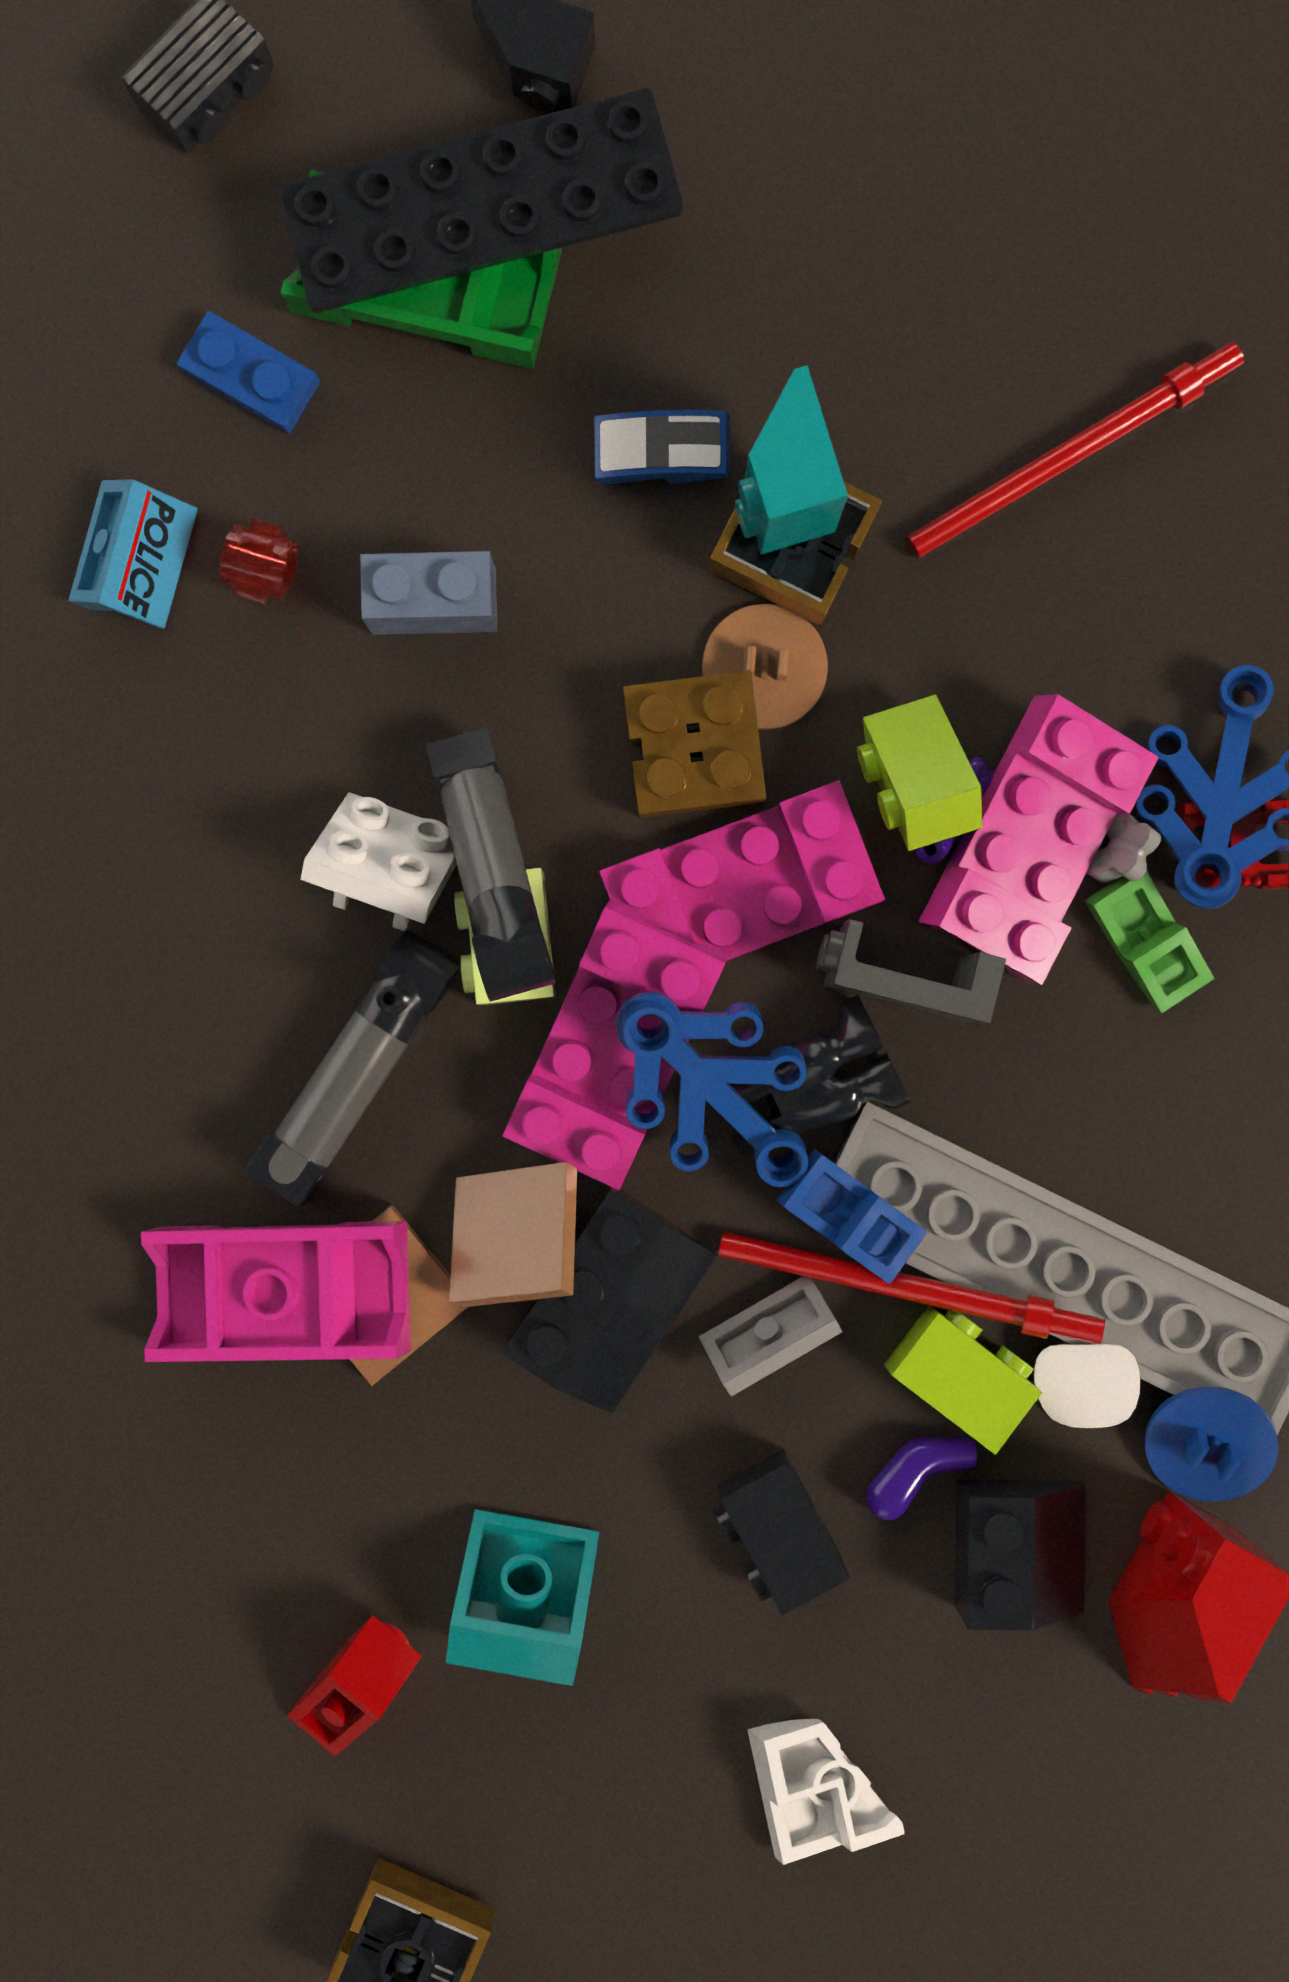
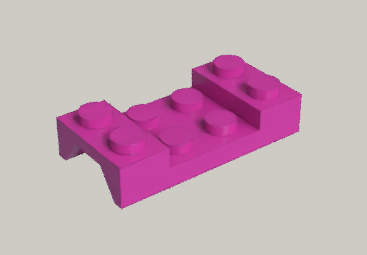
(1038, 835)
(755, 876)
(581, 1080)
(280, 1292)

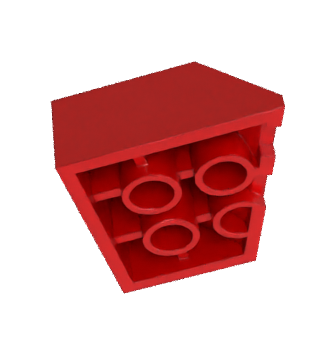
(1194, 1603)

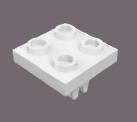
(382, 859)

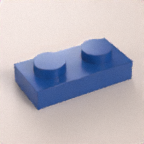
(248, 372)

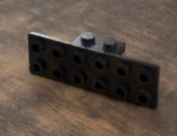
(481, 200)

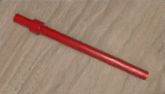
(1176, 390)
(1035, 1315)

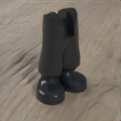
(826, 1094)

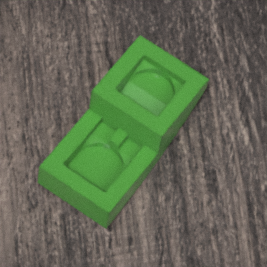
(1149, 941)

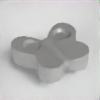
(1126, 850)

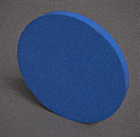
(1211, 1444)

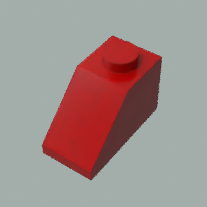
(356, 1685)

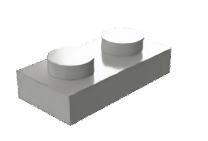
(769, 1334)

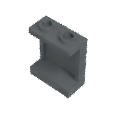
(967, 1001)

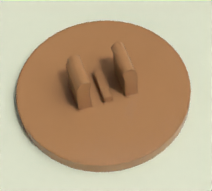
(783, 656)

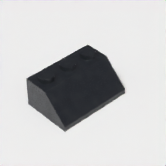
(627, 1291)

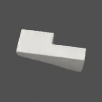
(815, 1792)

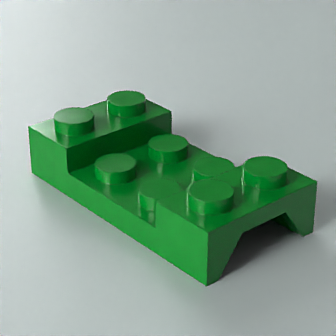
(490, 309)

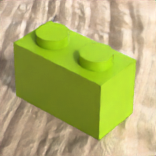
(921, 773)
(963, 1378)

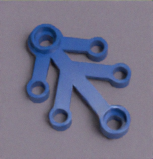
(1221, 800)
(708, 1080)

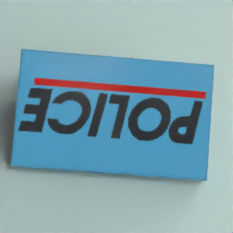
(133, 552)

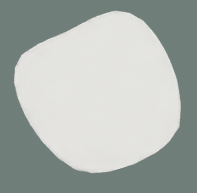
(1087, 1384)

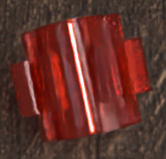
(259, 561)

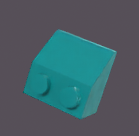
(791, 473)
(522, 1597)

